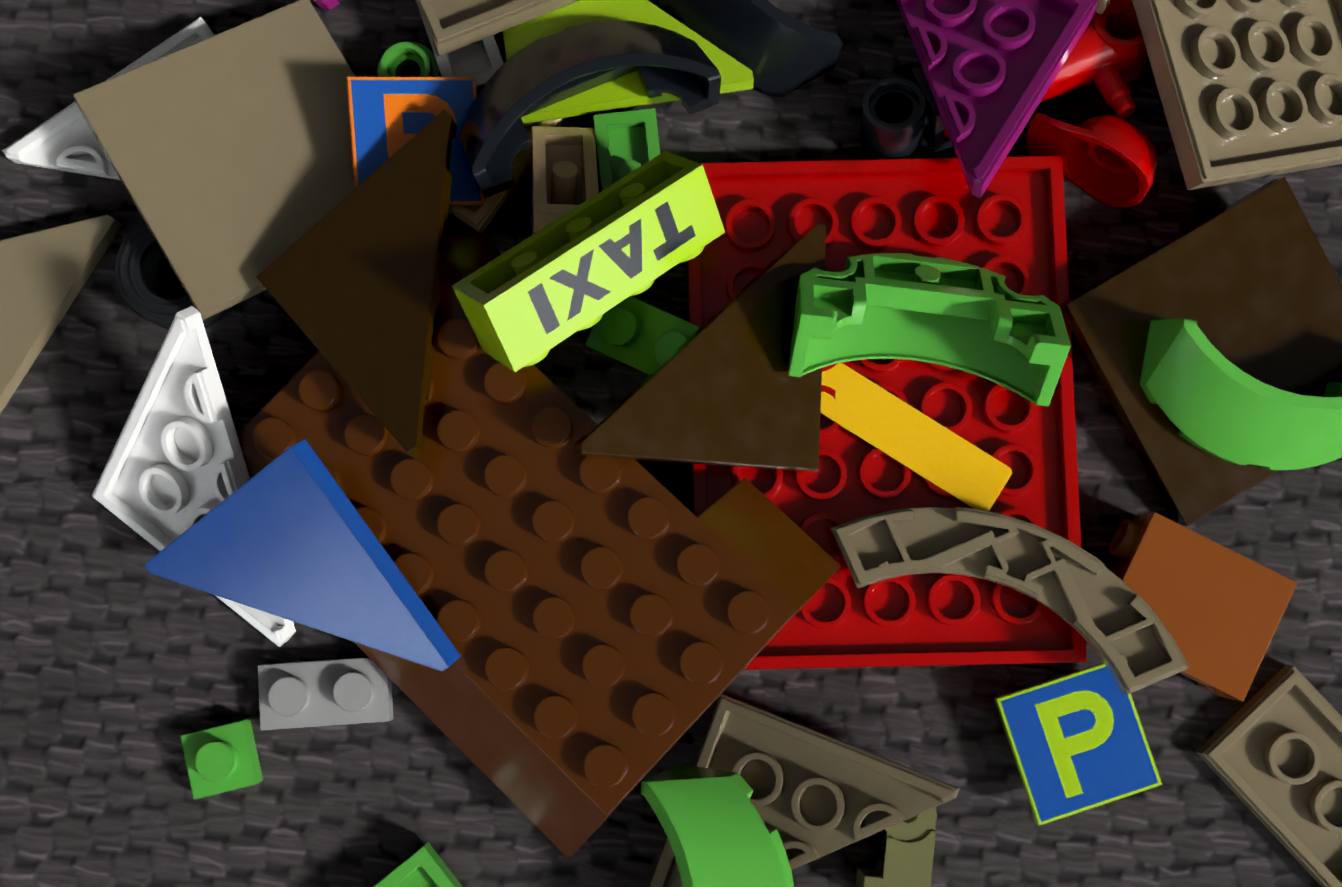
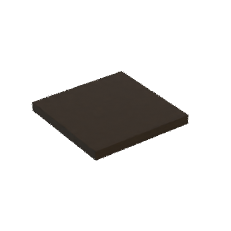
(1258, 297)

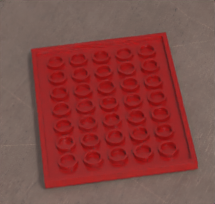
(923, 212)

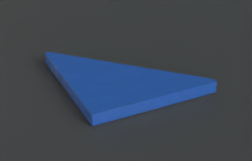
(308, 556)

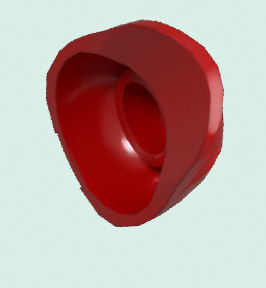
(1100, 156)

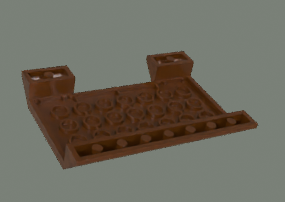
(566, 581)

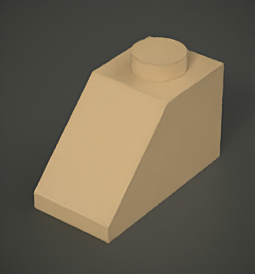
(561, 172)

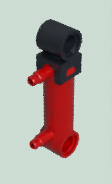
(1106, 54)

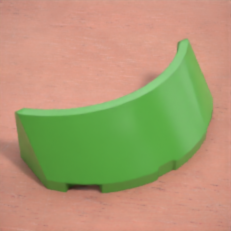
(929, 314)
(1230, 410)
(716, 829)

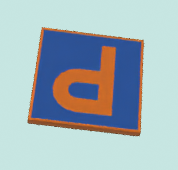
(394, 109)

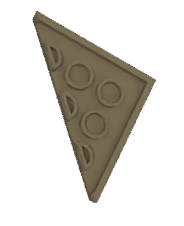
(38, 285)
(808, 784)

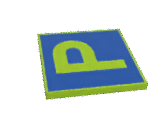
(1076, 743)

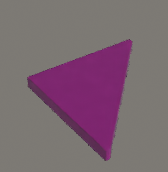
(991, 68)

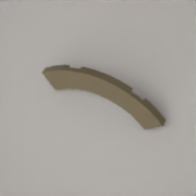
(1025, 559)

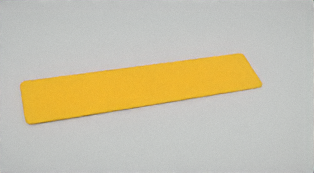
(913, 438)

